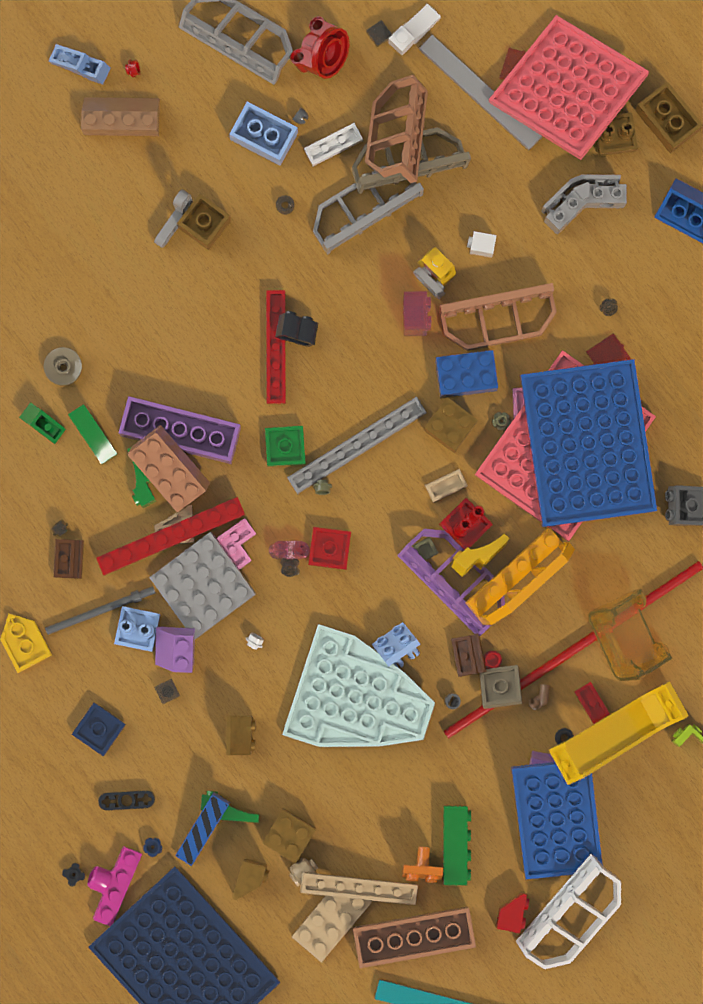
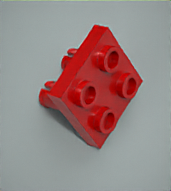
(466, 523)

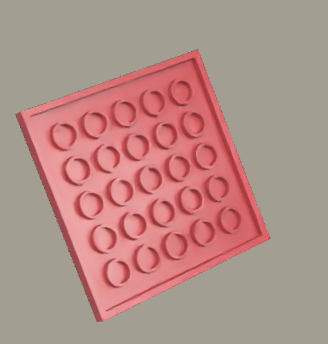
(568, 87)

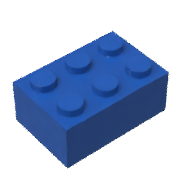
(466, 374)

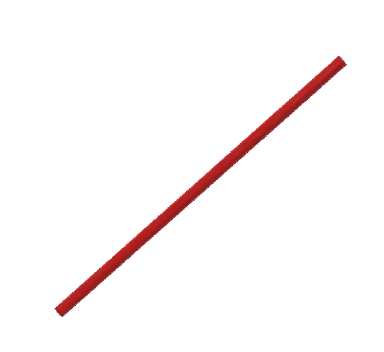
(573, 649)

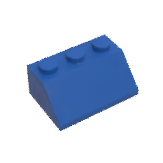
(683, 210)

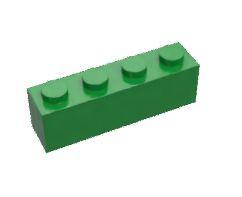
(455, 845)

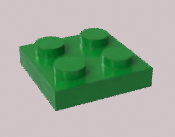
(285, 446)

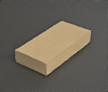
(446, 485)

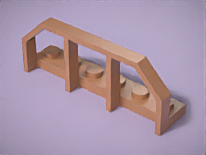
(411, 137)
(487, 303)

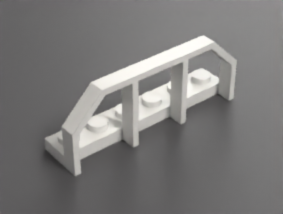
(559, 905)

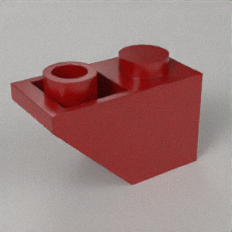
(510, 915)

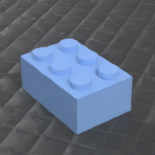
(263, 133)

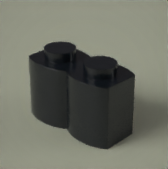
(297, 329)

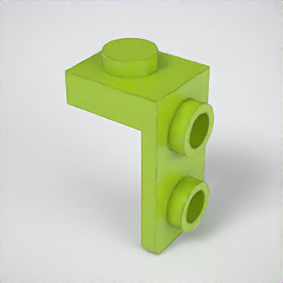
(681, 735)

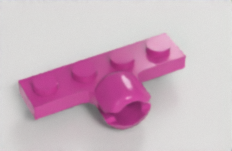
(113, 884)

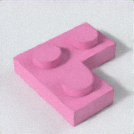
(232, 542)

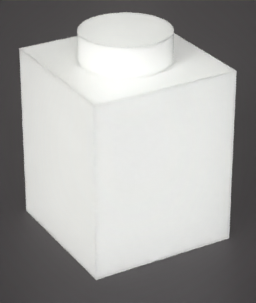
(482, 244)

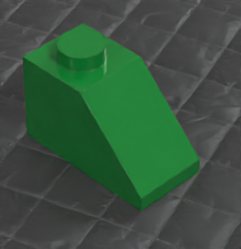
(42, 423)

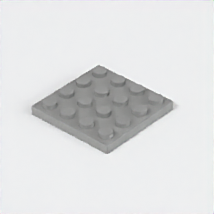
(203, 585)

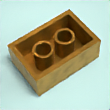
(668, 117)

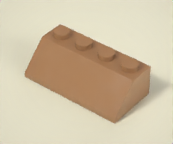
(120, 116)

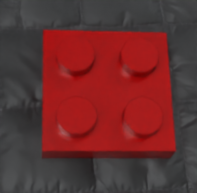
(329, 548)

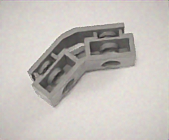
(584, 196)

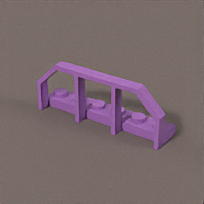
(438, 583)

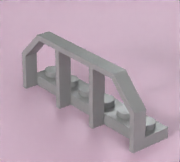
(230, 47)
(363, 221)

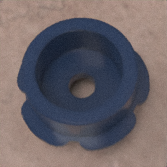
(147, 847)

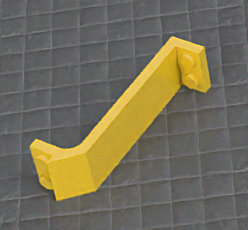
(618, 733)

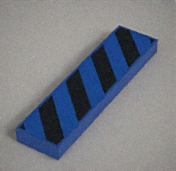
(202, 829)

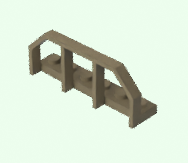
(426, 167)

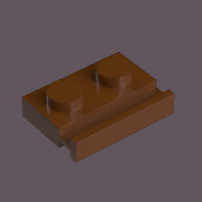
(68, 558)
(468, 655)

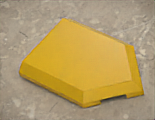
(24, 642)

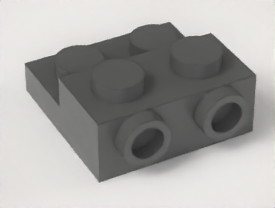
(684, 505)

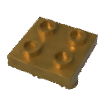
(618, 136)

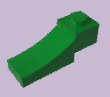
(143, 494)
(231, 813)

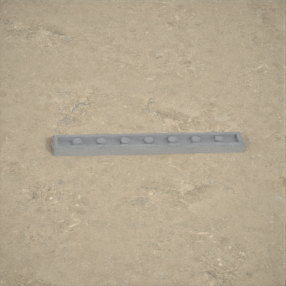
(476, 89)
(356, 445)

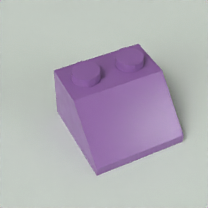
(175, 648)

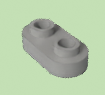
(435, 288)

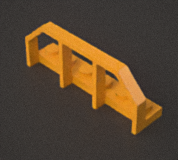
(514, 572)

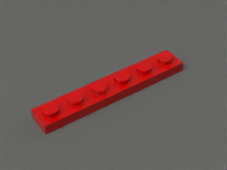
(275, 348)

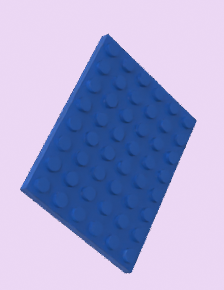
(588, 443)

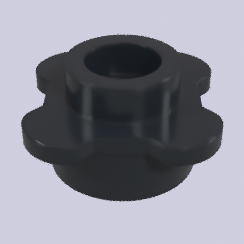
(73, 869)

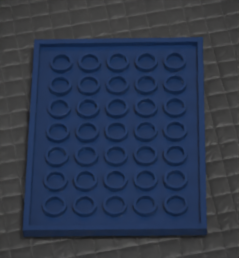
(181, 951)

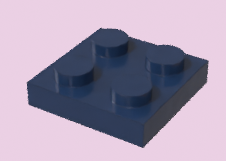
(98, 729)

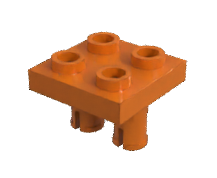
(422, 869)

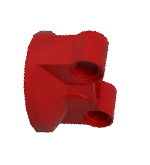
(322, 49)

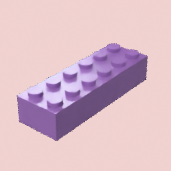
(191, 431)

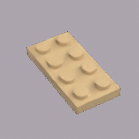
(329, 924)

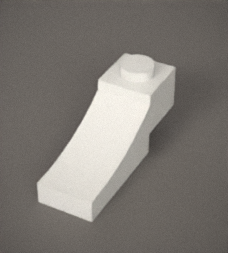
(414, 29)

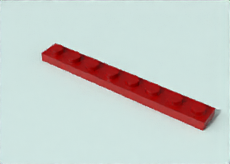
(170, 536)

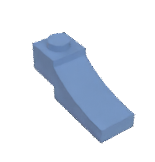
(80, 63)

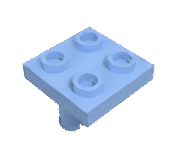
(137, 629)
(396, 645)

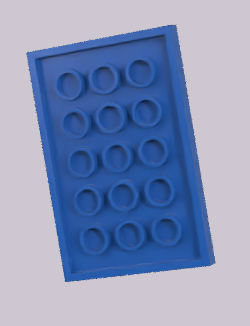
(554, 820)

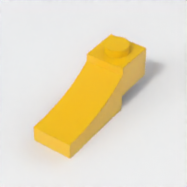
(479, 557)

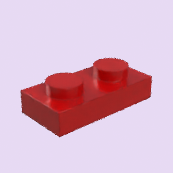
(591, 703)

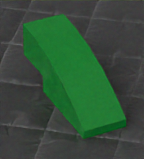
(92, 434)

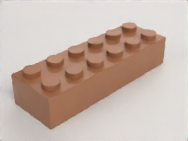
(414, 937)

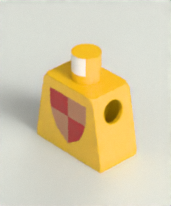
(438, 266)

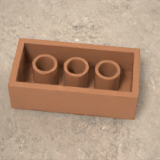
(168, 468)

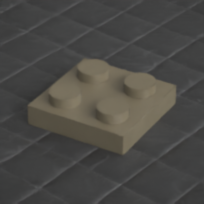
(501, 687)

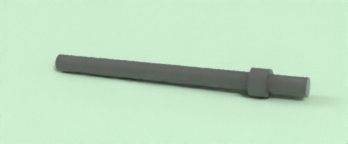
(135, 597)

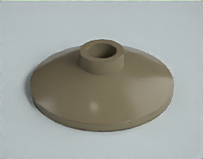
(59, 357)

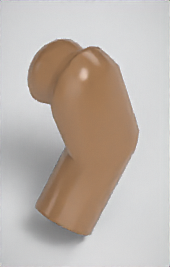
(541, 699)

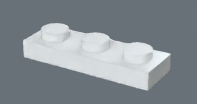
(333, 144)

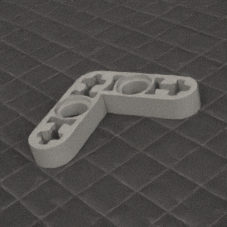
(181, 204)

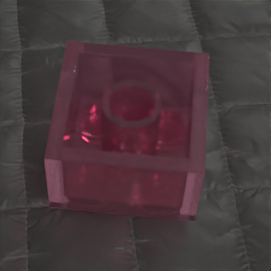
(415, 314)

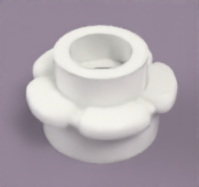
(254, 641)

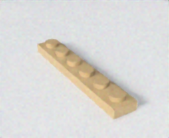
(358, 888)

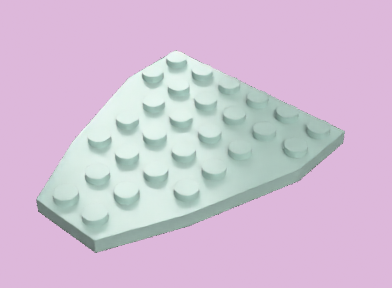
(354, 697)

